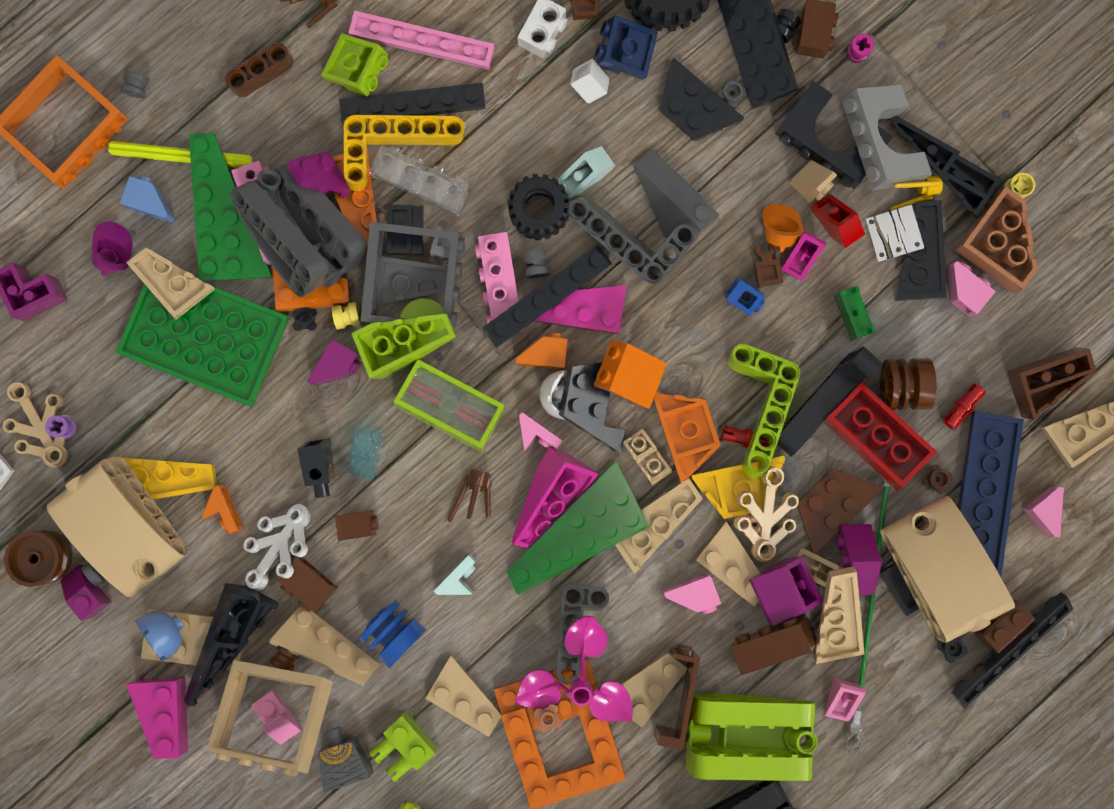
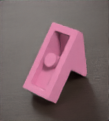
(531, 429)
(277, 718)

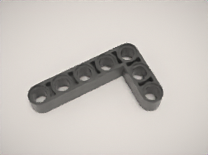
(631, 242)

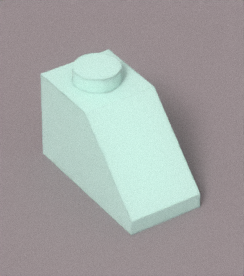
(586, 172)

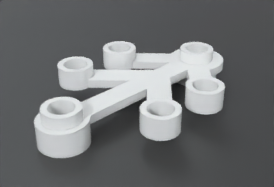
(279, 544)

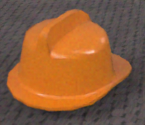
(782, 225)

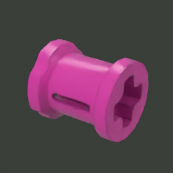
(867, 45)

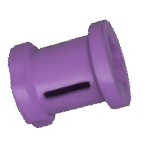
(54, 424)

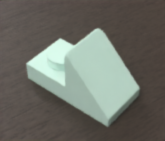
(453, 584)

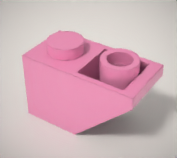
(966, 289)

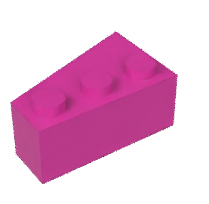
(162, 714)

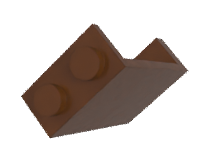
(676, 737)

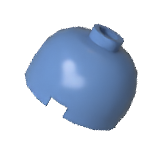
(161, 633)

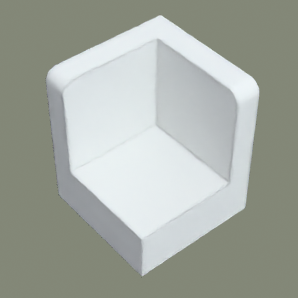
(590, 81)

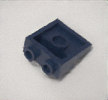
(625, 47)

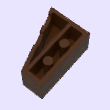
(1048, 379)

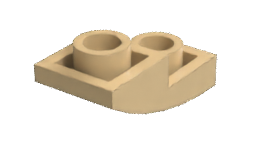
(647, 457)

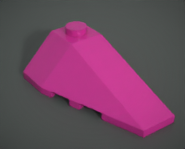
(553, 489)

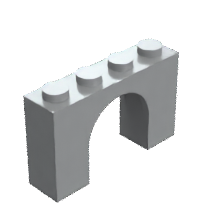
(880, 162)

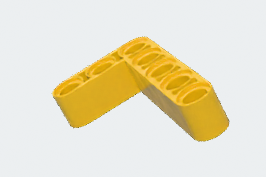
(392, 136)

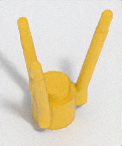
(928, 187)

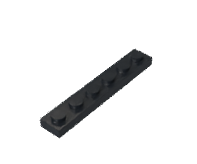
(417, 102)
(546, 296)
(988, 672)

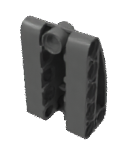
(298, 230)

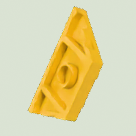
(725, 484)

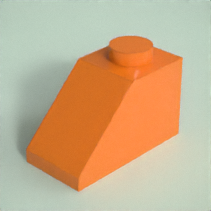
(545, 353)

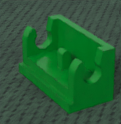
(854, 313)

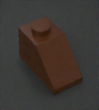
(356, 525)

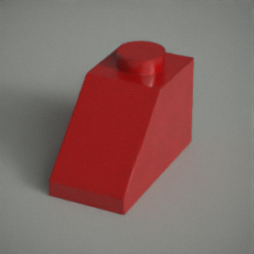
(838, 220)

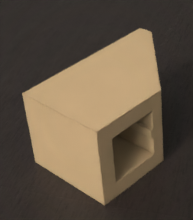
(813, 181)

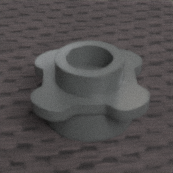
(733, 86)

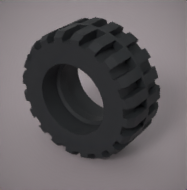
(667, 12)

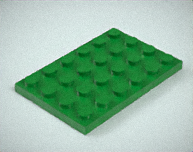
(215, 344)

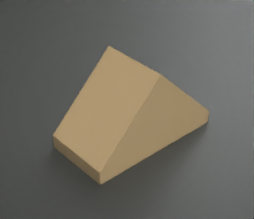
(818, 566)

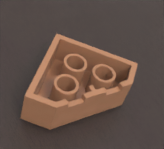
(1002, 242)

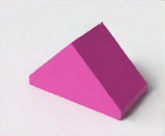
(803, 255)

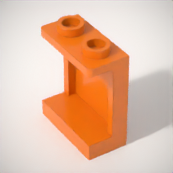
(630, 373)

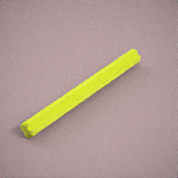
(169, 153)

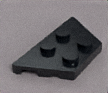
(694, 105)

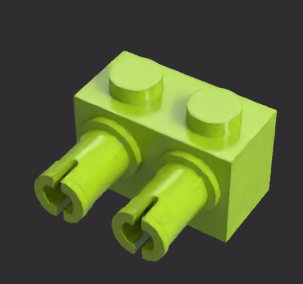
(410, 741)

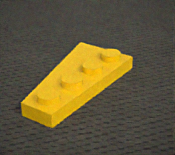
(173, 478)

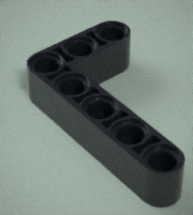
(853, 369)

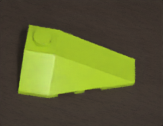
(399, 343)

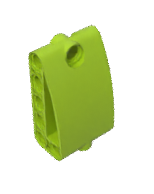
(750, 738)

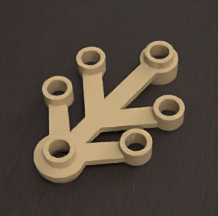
(38, 427)
(767, 517)

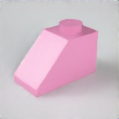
(695, 594)

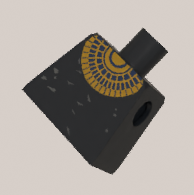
(314, 456)

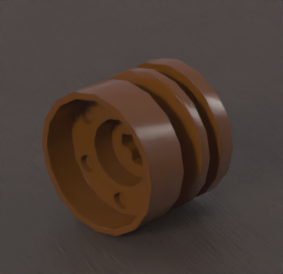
(908, 384)

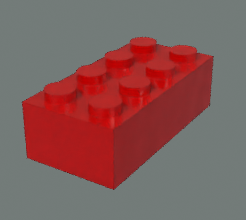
(880, 437)

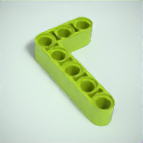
(771, 406)

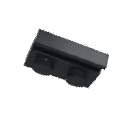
(400, 242)

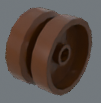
(38, 558)

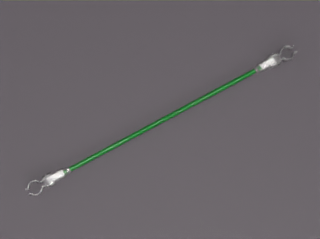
(855, 724)

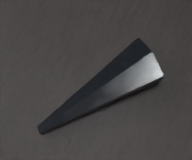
(964, 179)
(235, 619)

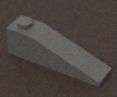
(672, 196)

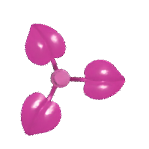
(607, 704)

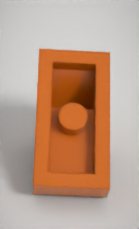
(222, 504)

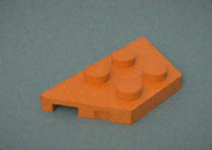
(687, 431)

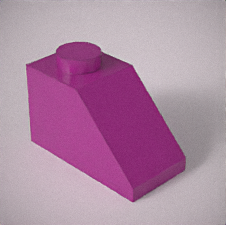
(335, 364)
(82, 595)

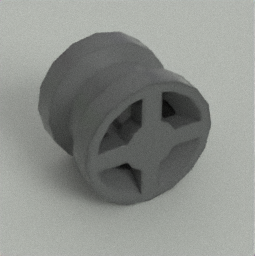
(134, 84)

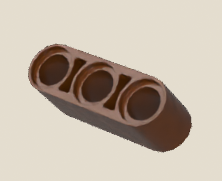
(247, 69)

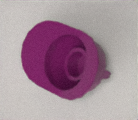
(111, 248)

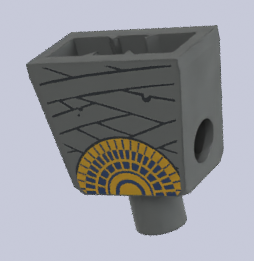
(342, 761)

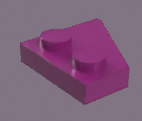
(318, 173)

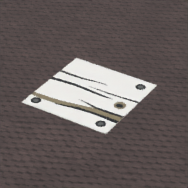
(895, 233)

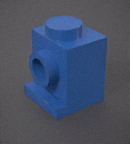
(748, 305)

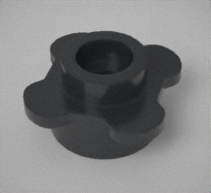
(302, 313)
(951, 655)

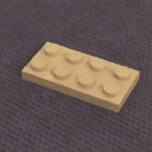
(193, 638)

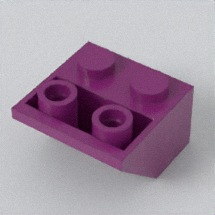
(786, 590)

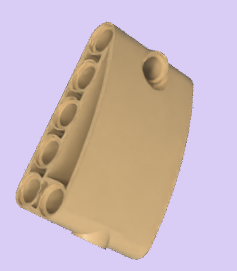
(117, 526)
(947, 570)

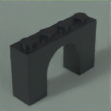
(799, 132)

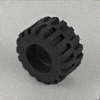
(538, 187)

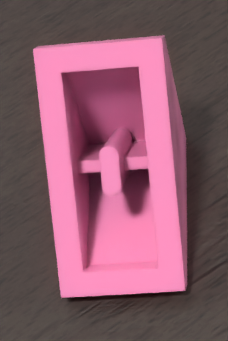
(1047, 511)
(843, 699)

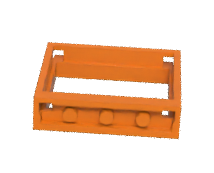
(34, 95)

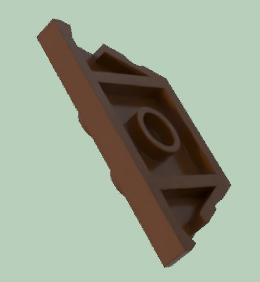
(832, 504)

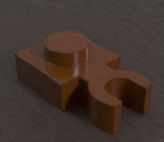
(767, 271)

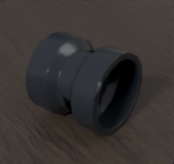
(787, 23)

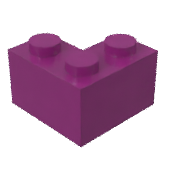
(28, 297)
(861, 551)

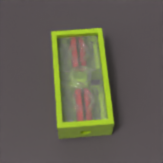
(449, 405)

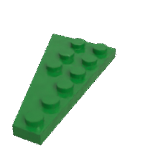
(222, 238)
(591, 525)

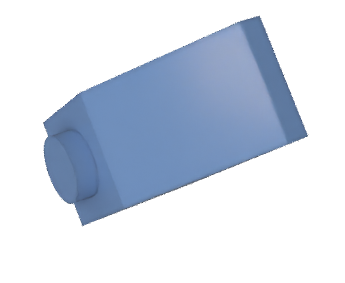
(146, 198)

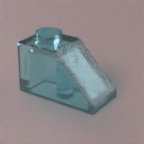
(365, 452)

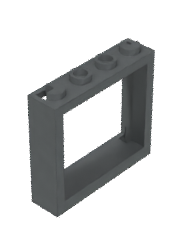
(373, 268)

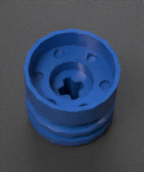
(392, 633)

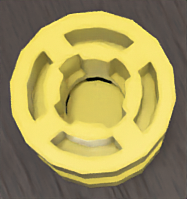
(1022, 183)
(346, 315)

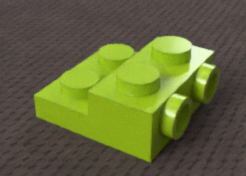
(355, 64)

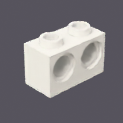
(538, 25)

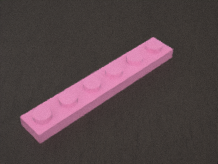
(421, 40)

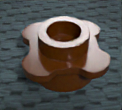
(945, 478)

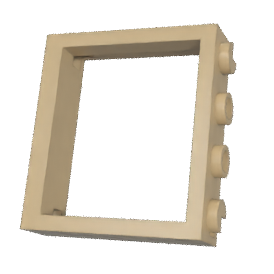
(230, 705)

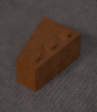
(774, 644)

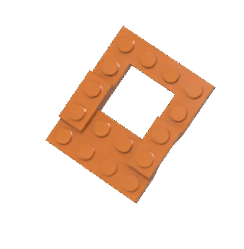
(519, 727)

